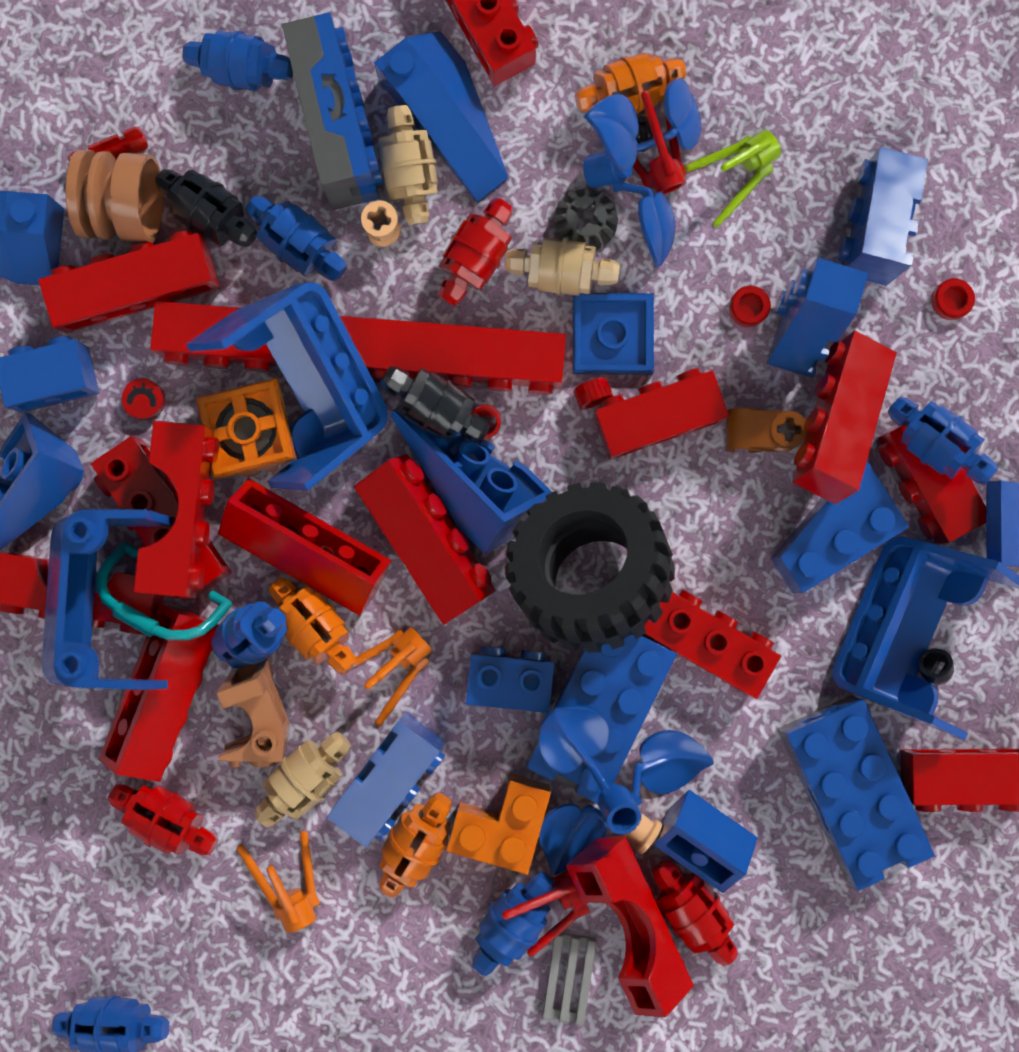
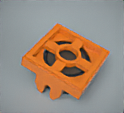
(248, 430)

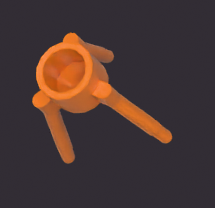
(408, 650)
(293, 906)

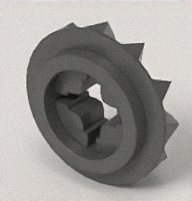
(581, 200)

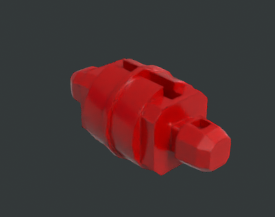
(475, 251)
(156, 829)
(695, 912)

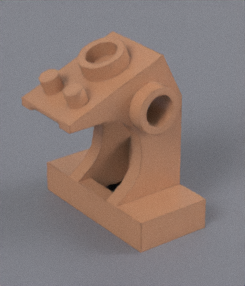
(256, 693)

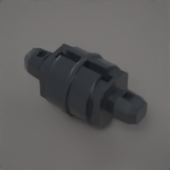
(206, 207)
(434, 404)

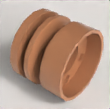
(114, 196)

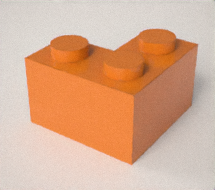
(507, 836)

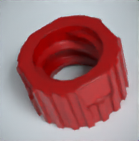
(592, 392)

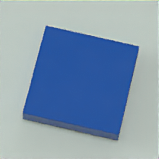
(613, 334)
(1002, 522)

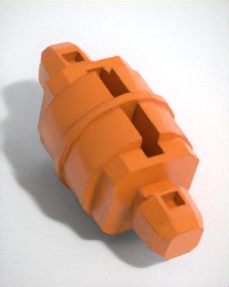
(630, 78)
(321, 617)
(419, 850)

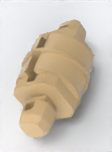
(408, 165)
(562, 266)
(302, 779)

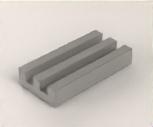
(564, 1014)

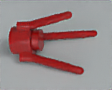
(667, 170)
(568, 897)

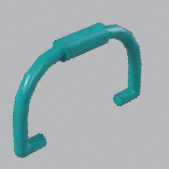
(143, 622)

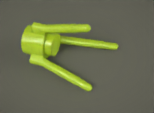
(753, 154)

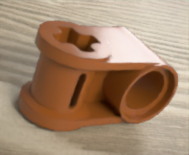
(757, 430)

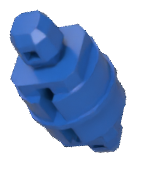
(237, 60)
(296, 238)
(942, 440)
(249, 634)
(510, 939)
(110, 1025)

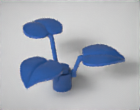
(617, 129)
(572, 737)

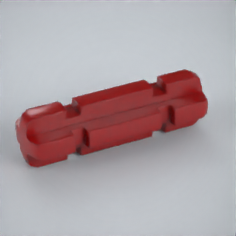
(133, 140)

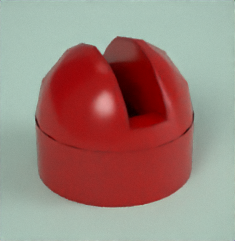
(490, 411)

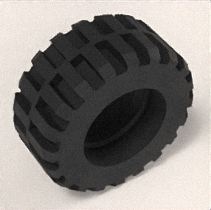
(565, 525)

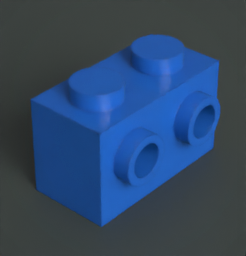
(47, 375)
(509, 680)
(703, 836)

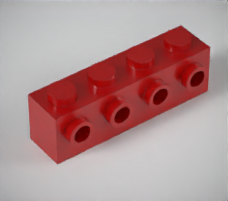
(496, 36)
(129, 282)
(844, 418)
(141, 486)
(425, 537)
(303, 546)
(714, 643)
(151, 719)

